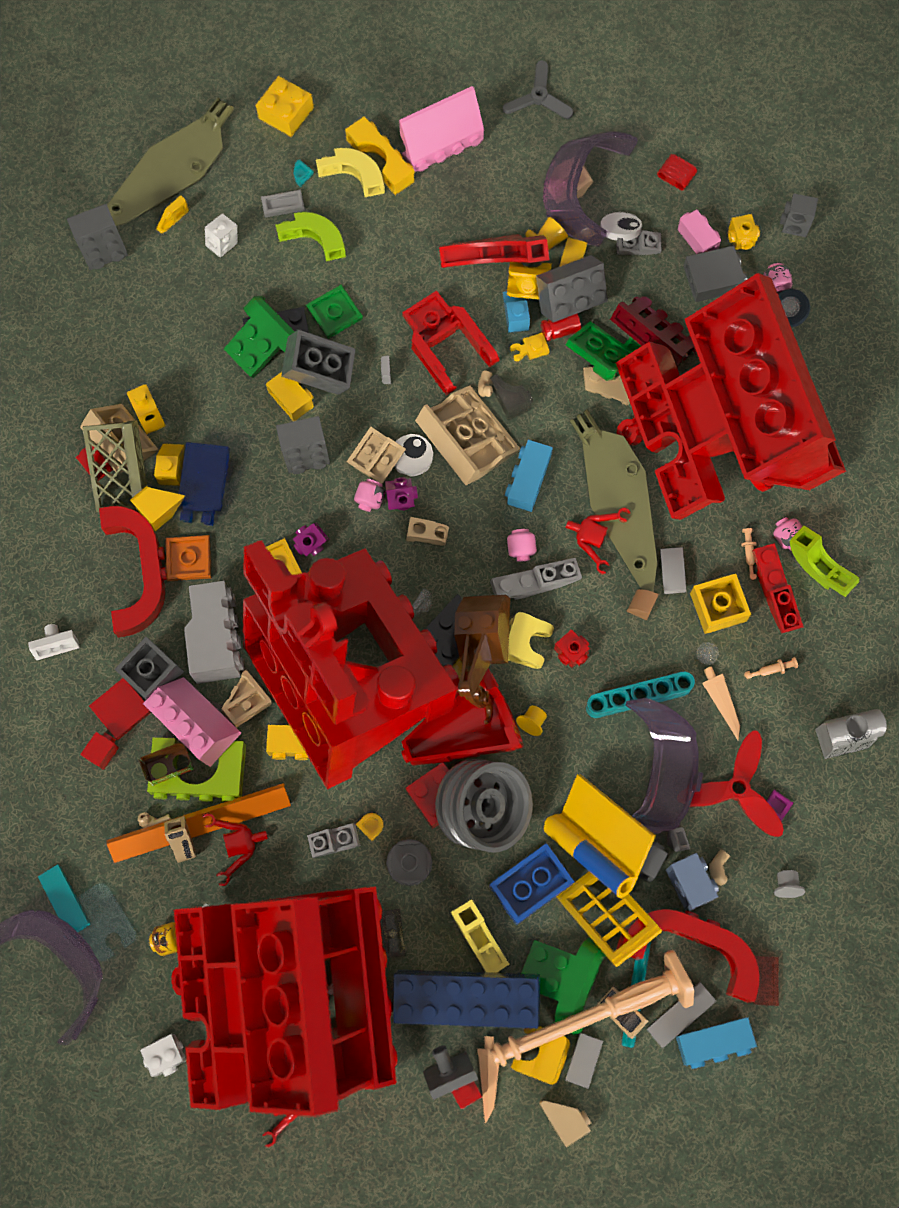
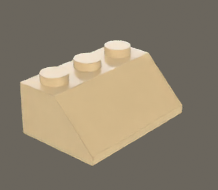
(116, 414)

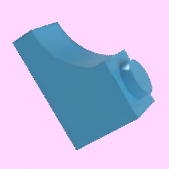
(516, 313)

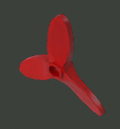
(752, 804)

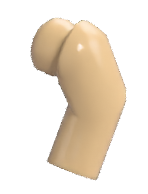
(484, 388)
(146, 820)
(716, 867)

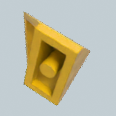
(157, 505)

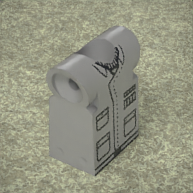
(850, 733)

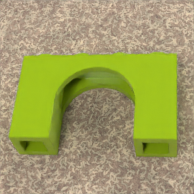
(224, 784)

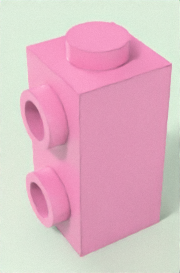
(698, 232)

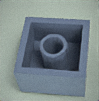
(692, 882)

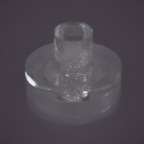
(704, 657)

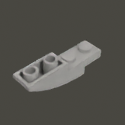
(538, 580)

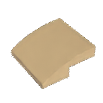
(376, 455)

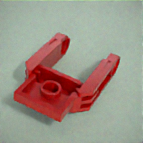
(435, 321)

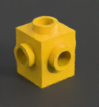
(743, 232)

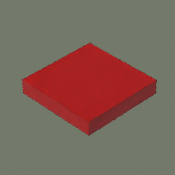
(120, 708)

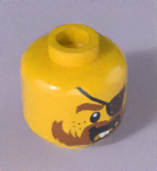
(164, 939)

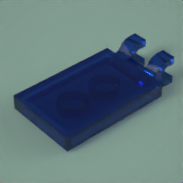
(203, 481)

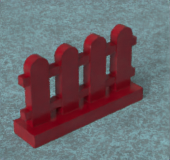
(644, 329)

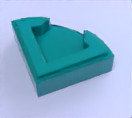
(302, 172)

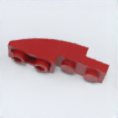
(776, 590)

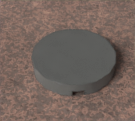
(409, 862)

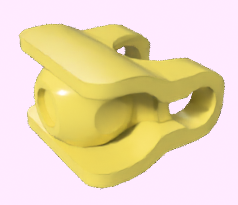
(521, 629)

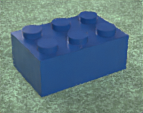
(531, 884)

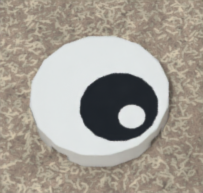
(621, 226)
(416, 457)

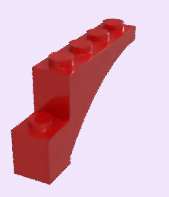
(492, 250)

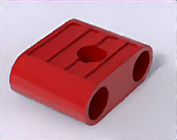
(677, 172)

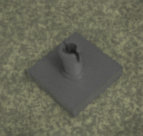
(448, 1073)

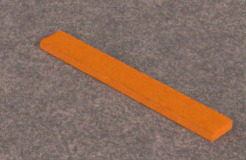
(233, 811)

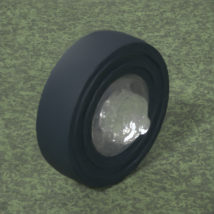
(795, 306)

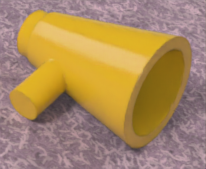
(552, 231)

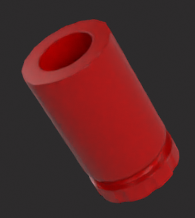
(560, 328)

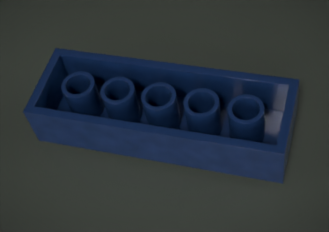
(467, 998)

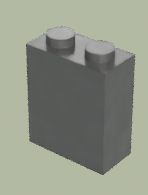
(714, 273)

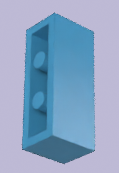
(528, 475)
(716, 1043)

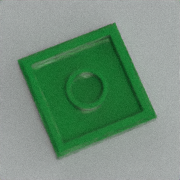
(334, 311)

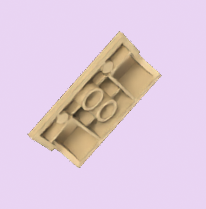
(467, 434)

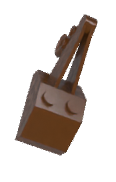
(481, 641)

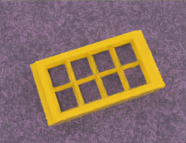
(629, 947)

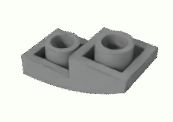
(645, 244)
(673, 570)
(333, 840)

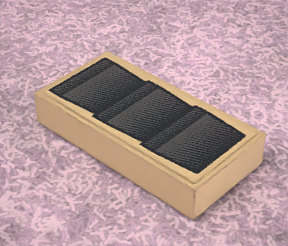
(629, 1022)

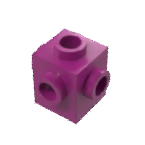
(401, 494)
(317, 537)

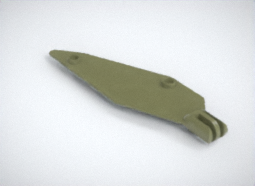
(171, 165)
(619, 482)

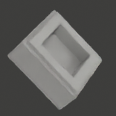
(385, 370)

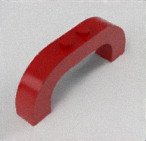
(143, 613)
(742, 962)

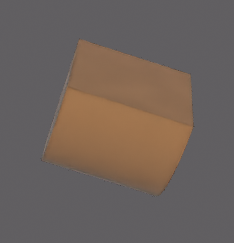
(642, 603)

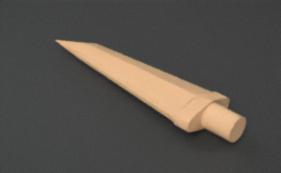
(720, 695)
(488, 1076)

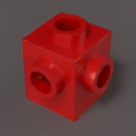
(565, 648)

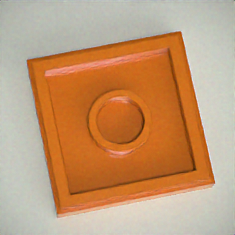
(188, 558)

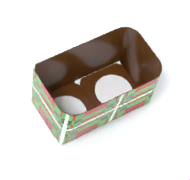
(159, 757)

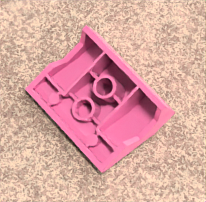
(442, 130)

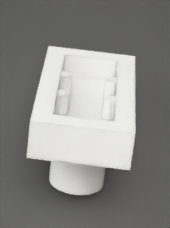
(53, 643)

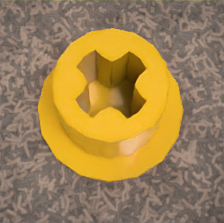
(532, 720)

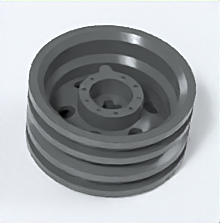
(471, 804)

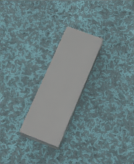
(679, 1018)

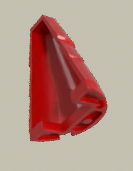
(464, 732)

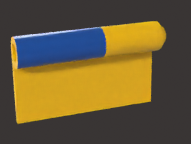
(601, 836)

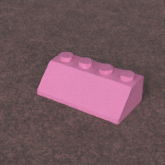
(192, 719)

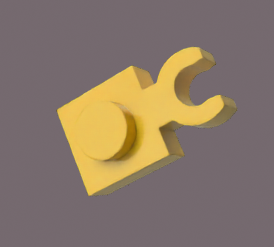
(533, 346)

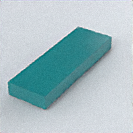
(63, 898)

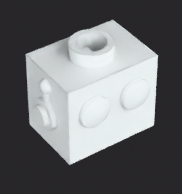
(221, 235)
(163, 1056)

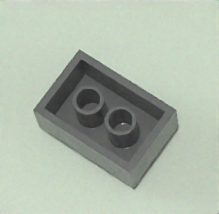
(97, 237)
(572, 288)
(318, 362)
(303, 445)

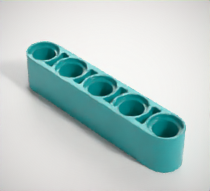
(649, 689)

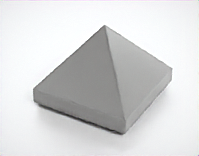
(677, 840)

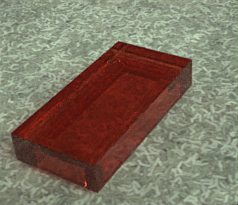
(768, 981)

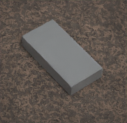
(282, 203)
(584, 1060)

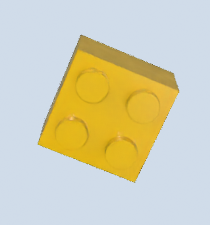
(284, 106)
(720, 603)

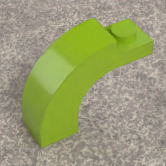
(317, 228)
(812, 557)

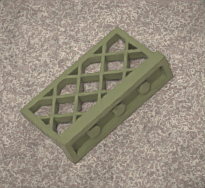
(134, 461)

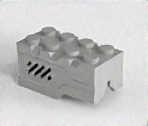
(212, 635)

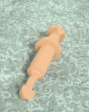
(749, 546)
(774, 668)

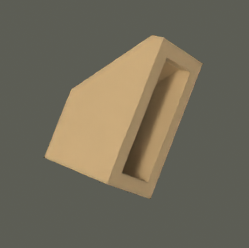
(567, 1121)

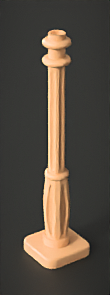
(635, 997)

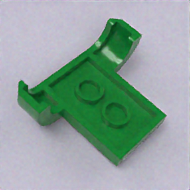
(259, 337)
(601, 350)
(565, 976)

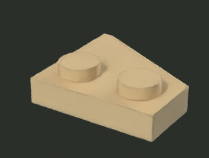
(608, 389)
(245, 700)

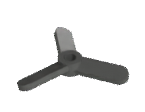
(540, 89)

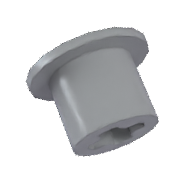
(788, 885)

